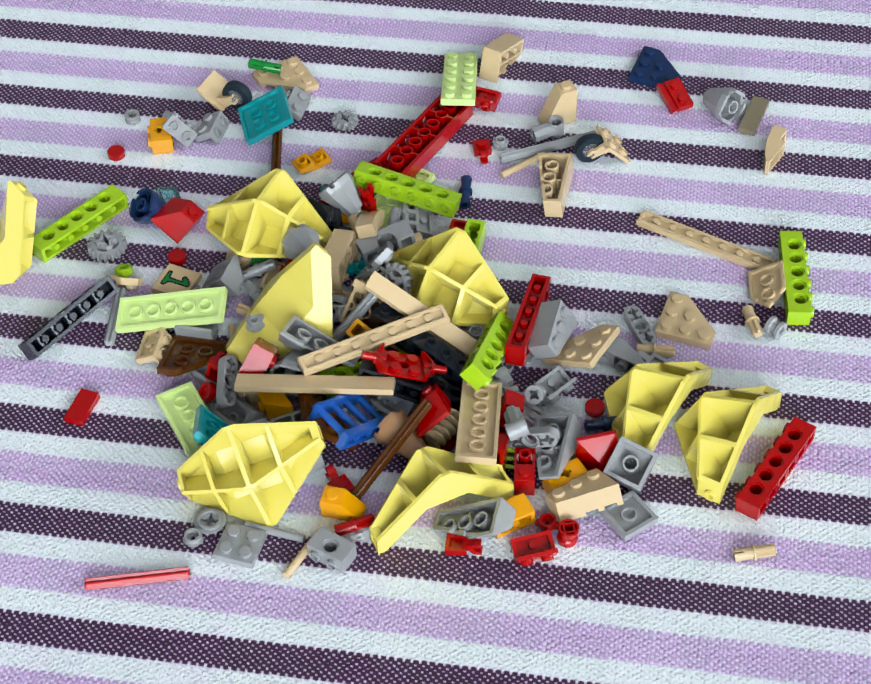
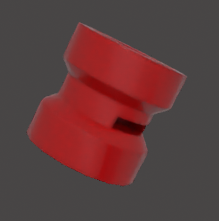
(567, 533)

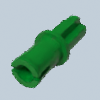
(264, 66)

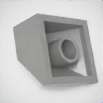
(226, 274)
(630, 464)

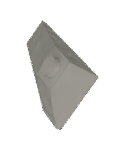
(306, 338)
(553, 460)

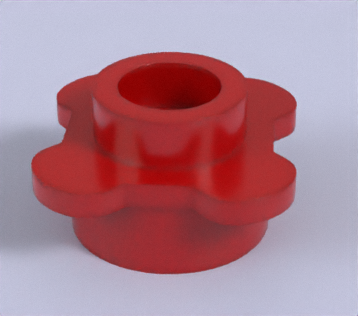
(547, 518)

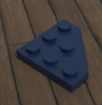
(652, 68)

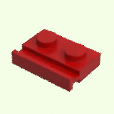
(674, 95)

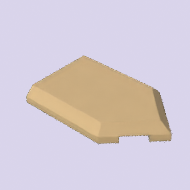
(767, 284)

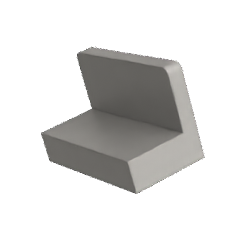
(197, 331)

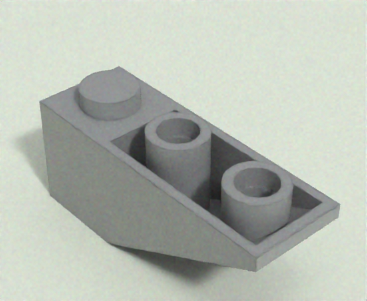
(621, 356)

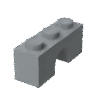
(398, 234)

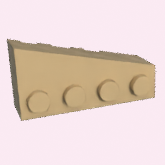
(555, 177)

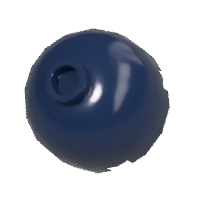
(145, 206)

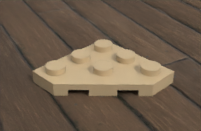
(292, 74)
(684, 323)
(585, 348)

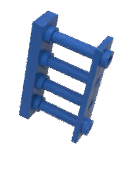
(357, 432)

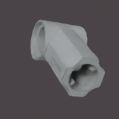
(553, 128)
(515, 423)

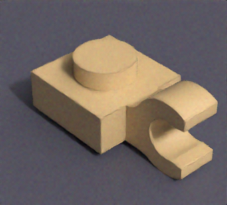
(130, 282)

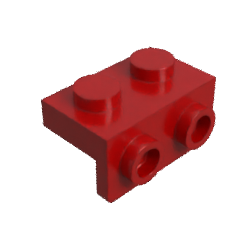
(487, 99)
(533, 547)

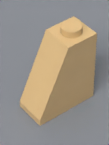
(560, 102)

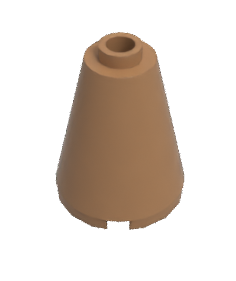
(389, 427)

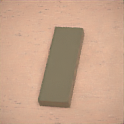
(753, 115)

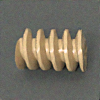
(443, 431)

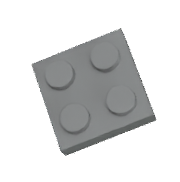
(629, 517)
(240, 545)

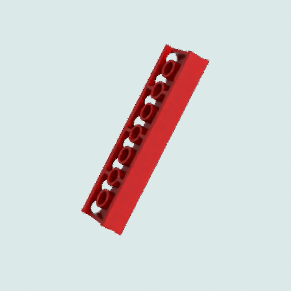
(425, 139)

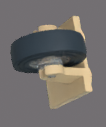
(223, 93)
(594, 145)

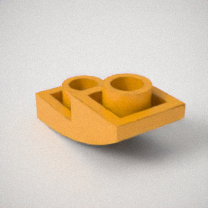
(312, 162)

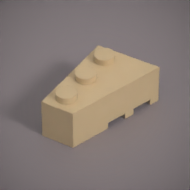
(499, 55)
(342, 250)
(583, 495)

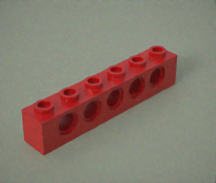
(517, 344)
(775, 468)

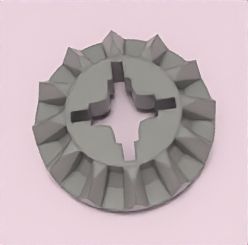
(339, 123)
(204, 516)

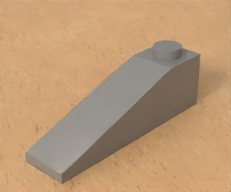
(476, 519)

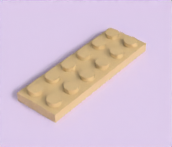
(478, 424)

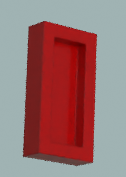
(82, 407)

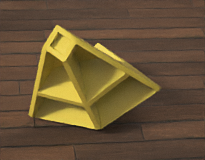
(261, 214)
(16, 232)
(453, 274)
(297, 290)
(650, 396)
(716, 432)
(252, 468)
(428, 481)

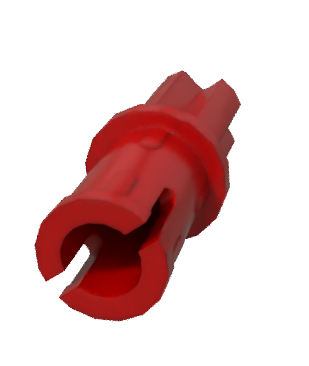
(354, 524)

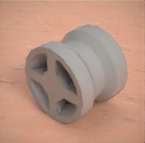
(775, 327)
(538, 391)

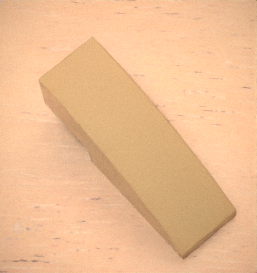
(774, 147)
(369, 223)

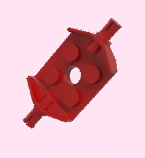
(403, 365)

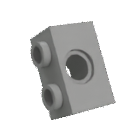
(342, 550)

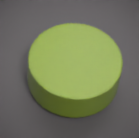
(123, 270)

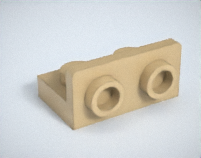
(153, 346)

